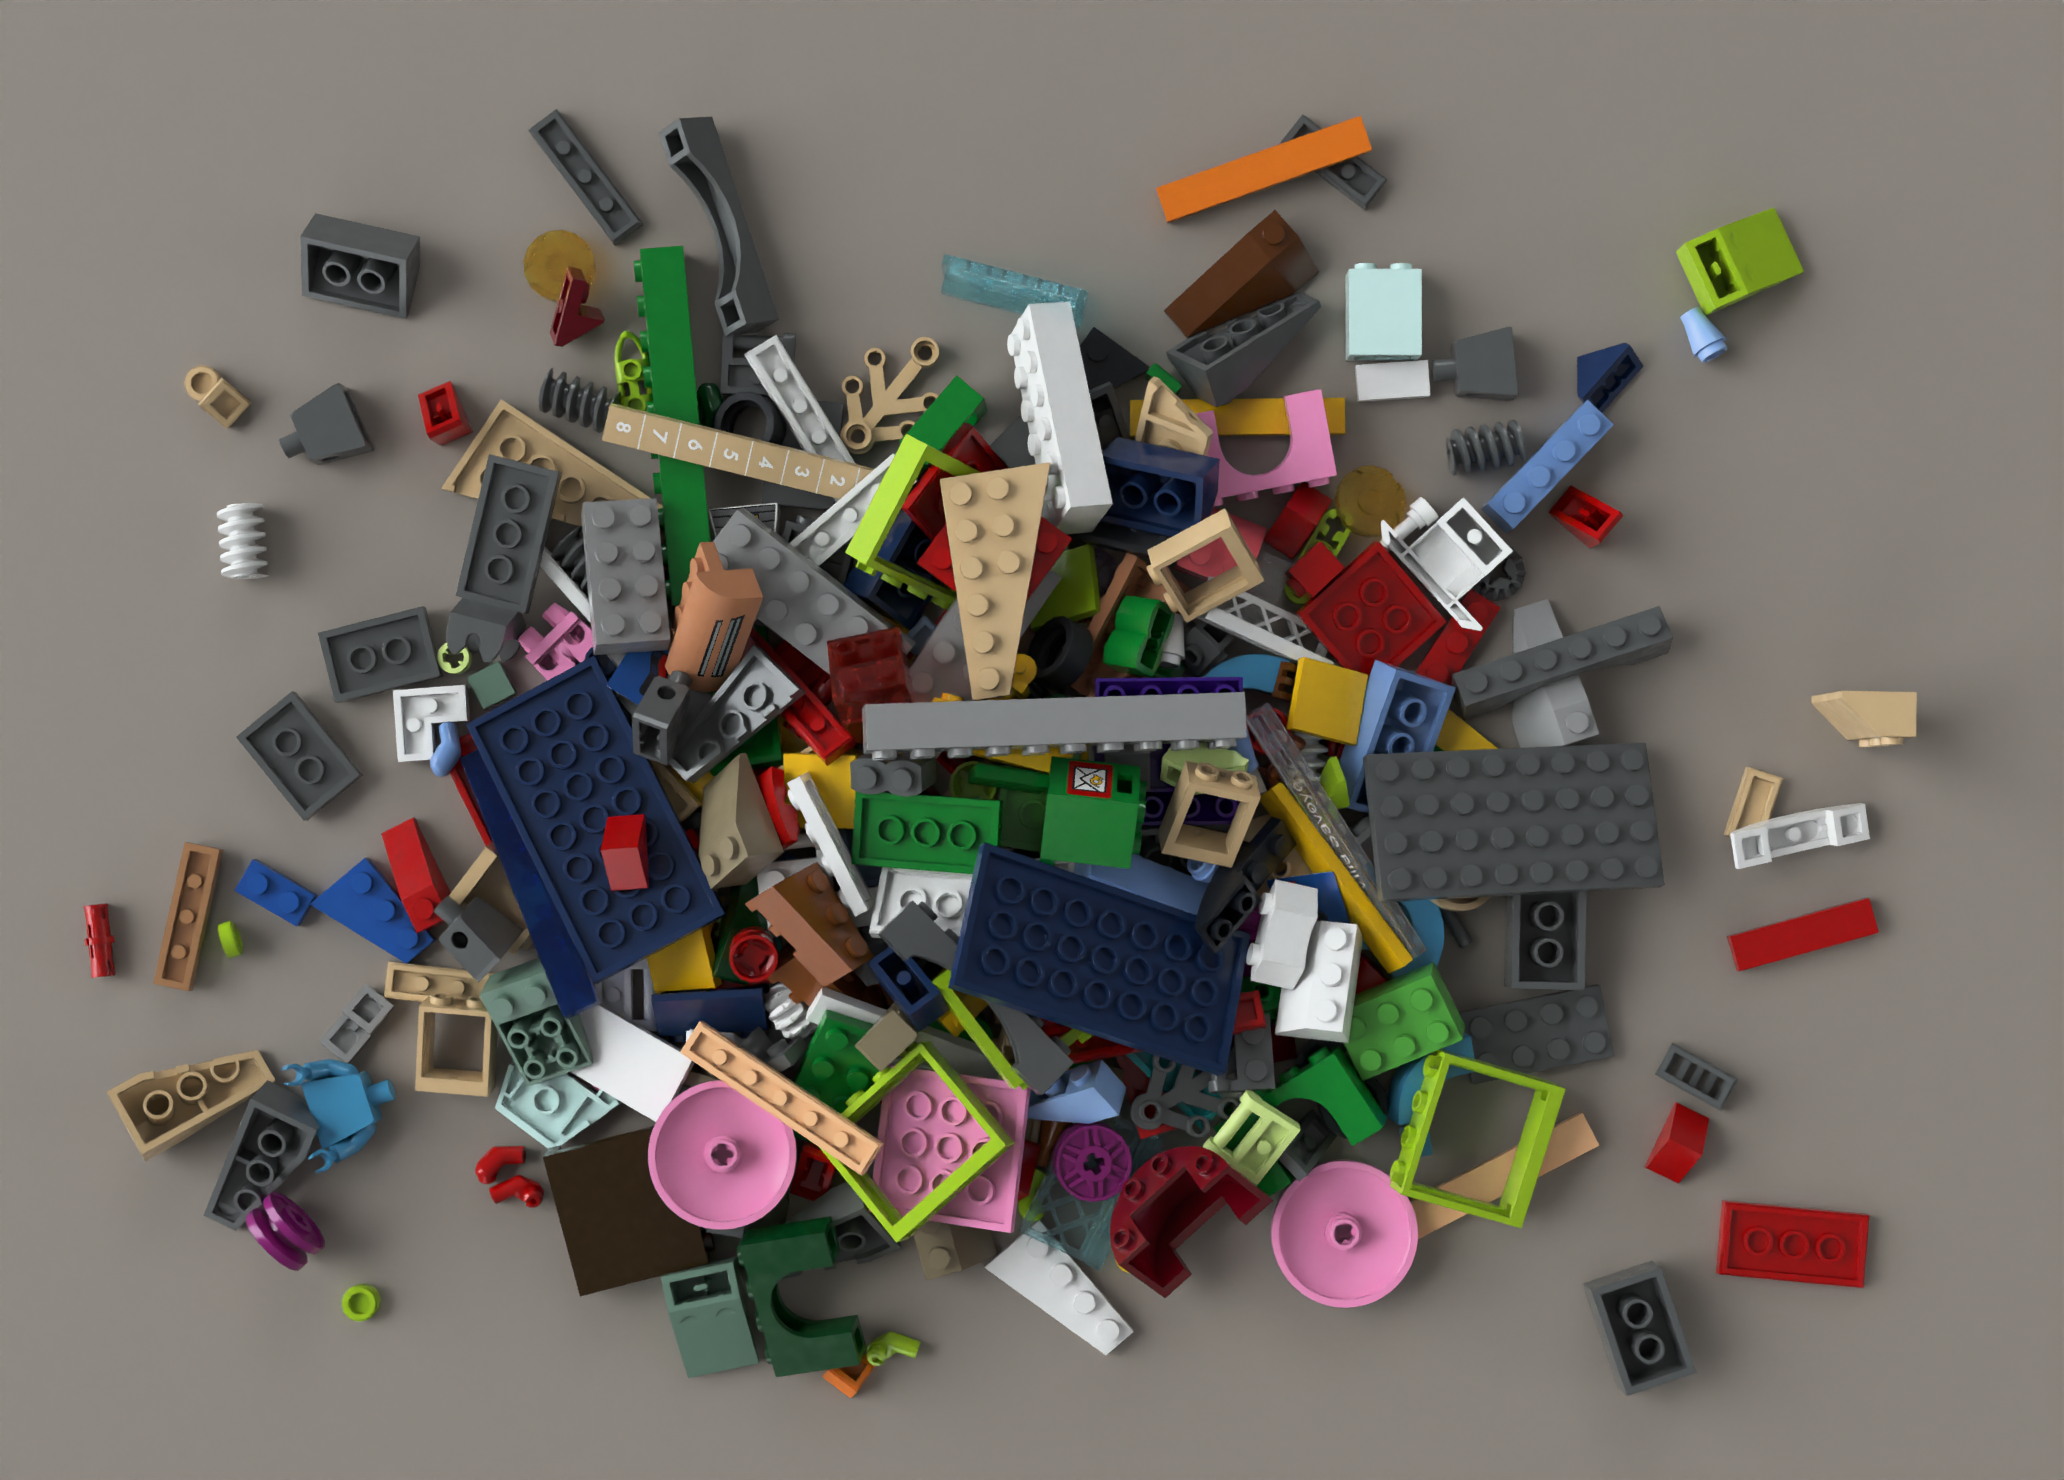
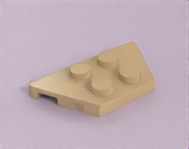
(1170, 422)

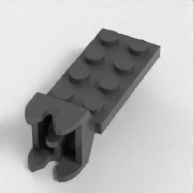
(502, 558)

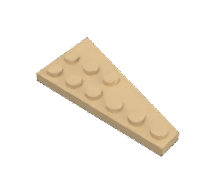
(521, 439)
(992, 549)

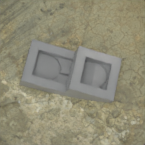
(357, 1024)

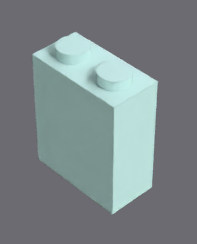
(1383, 313)

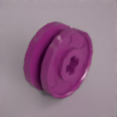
(1111, 1169)
(285, 1231)

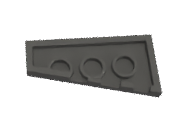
(737, 711)

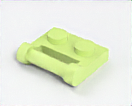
(1263, 1141)

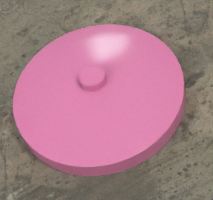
(720, 1157)
(1344, 1234)

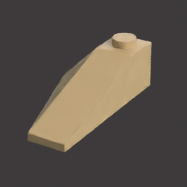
(179, 1101)

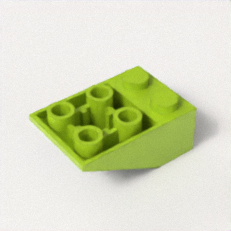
(1739, 260)

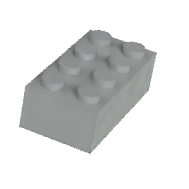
(625, 576)

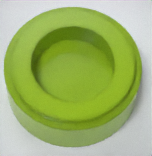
(230, 939)
(361, 1302)

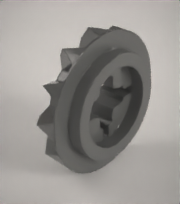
(1503, 588)

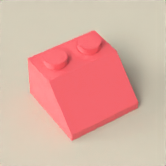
(1215, 557)

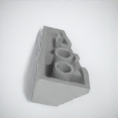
(1556, 711)

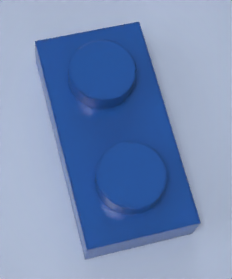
(275, 892)

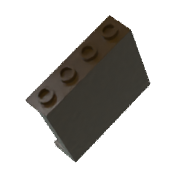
(614, 1216)

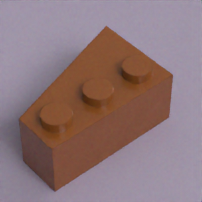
(814, 923)
(806, 986)

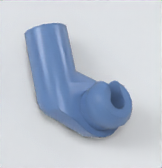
(448, 751)

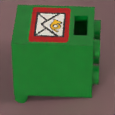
(1093, 813)

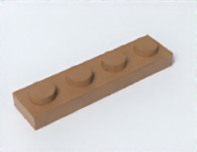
(188, 916)

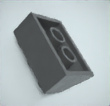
(359, 265)

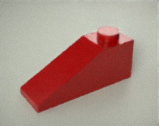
(415, 874)

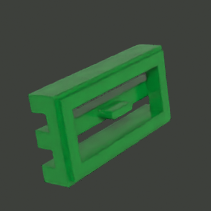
(1008, 778)

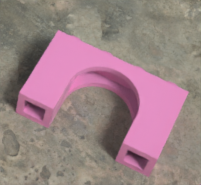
(1308, 456)

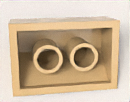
(1870, 716)

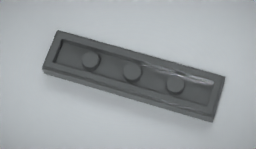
(585, 177)

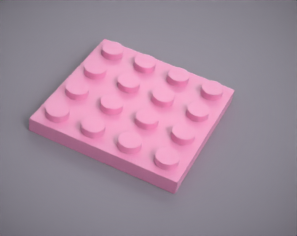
(933, 1134)

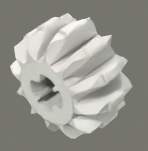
(787, 1014)

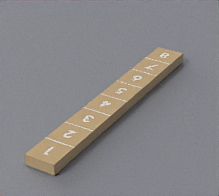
(731, 452)

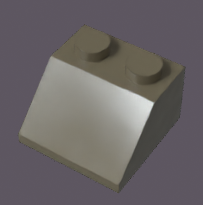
(952, 1247)

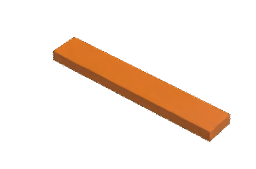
(1264, 169)

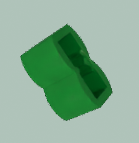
(1138, 636)

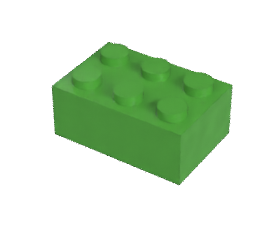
(1402, 1021)

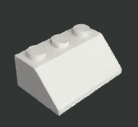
(1325, 992)

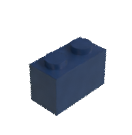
(909, 988)

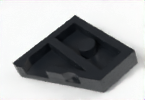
(1108, 361)

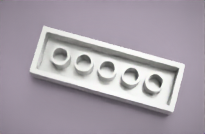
(1060, 416)

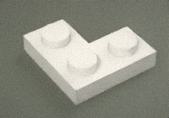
(417, 713)

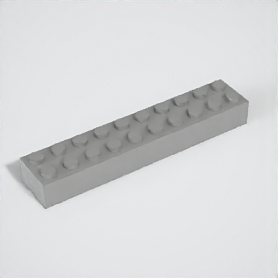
(1054, 723)

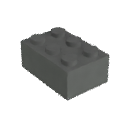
(1545, 941)
(1639, 1328)

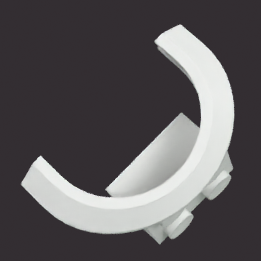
(1452, 556)

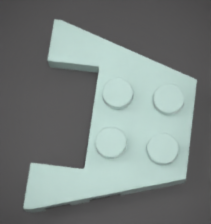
(553, 1108)

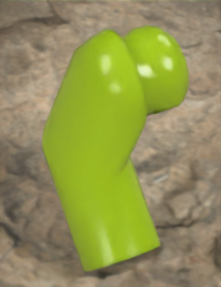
(888, 1345)

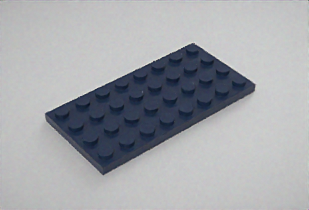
(563, 770)
(1097, 960)

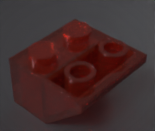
(868, 671)

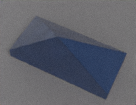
(1605, 374)

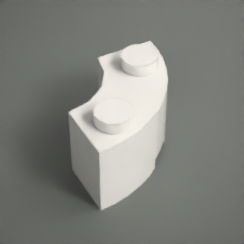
(1283, 934)

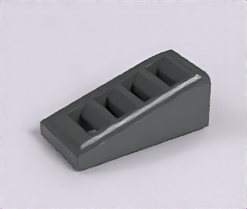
(1724, 1091)

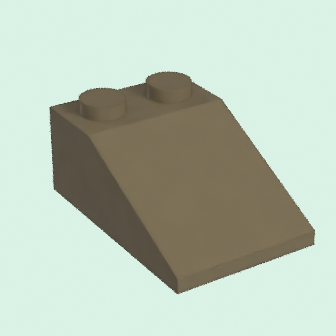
(735, 827)

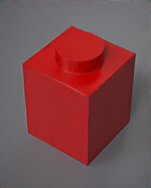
(1313, 571)

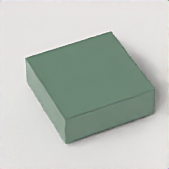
(492, 685)

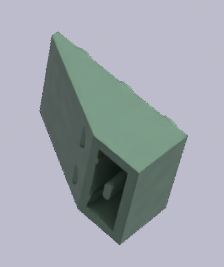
(533, 1024)
(710, 1317)

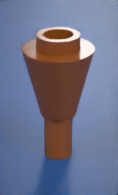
(1048, 1135)

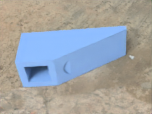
(1080, 1096)

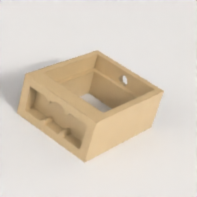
(1218, 589)
(1202, 843)
(453, 1080)

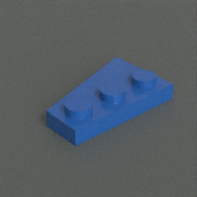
(374, 910)

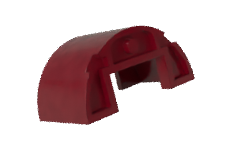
(1168, 1204)

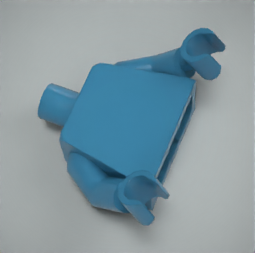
(342, 1105)

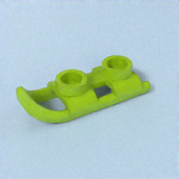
(631, 372)

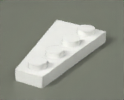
(1060, 1289)

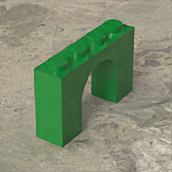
(1333, 1084)

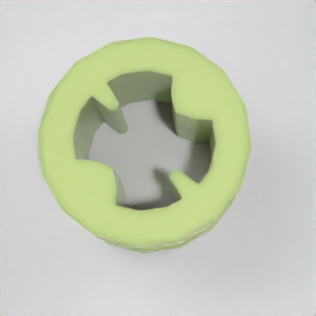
(449, 667)

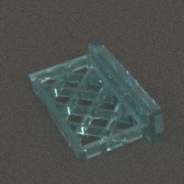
(1006, 288)
(1097, 1240)

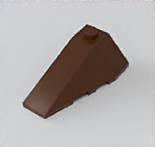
(1253, 273)

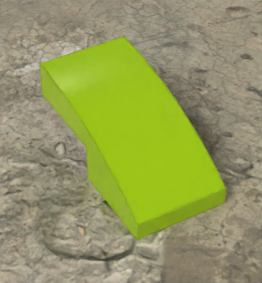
(1335, 783)

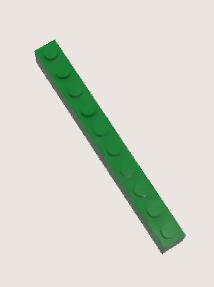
(674, 396)

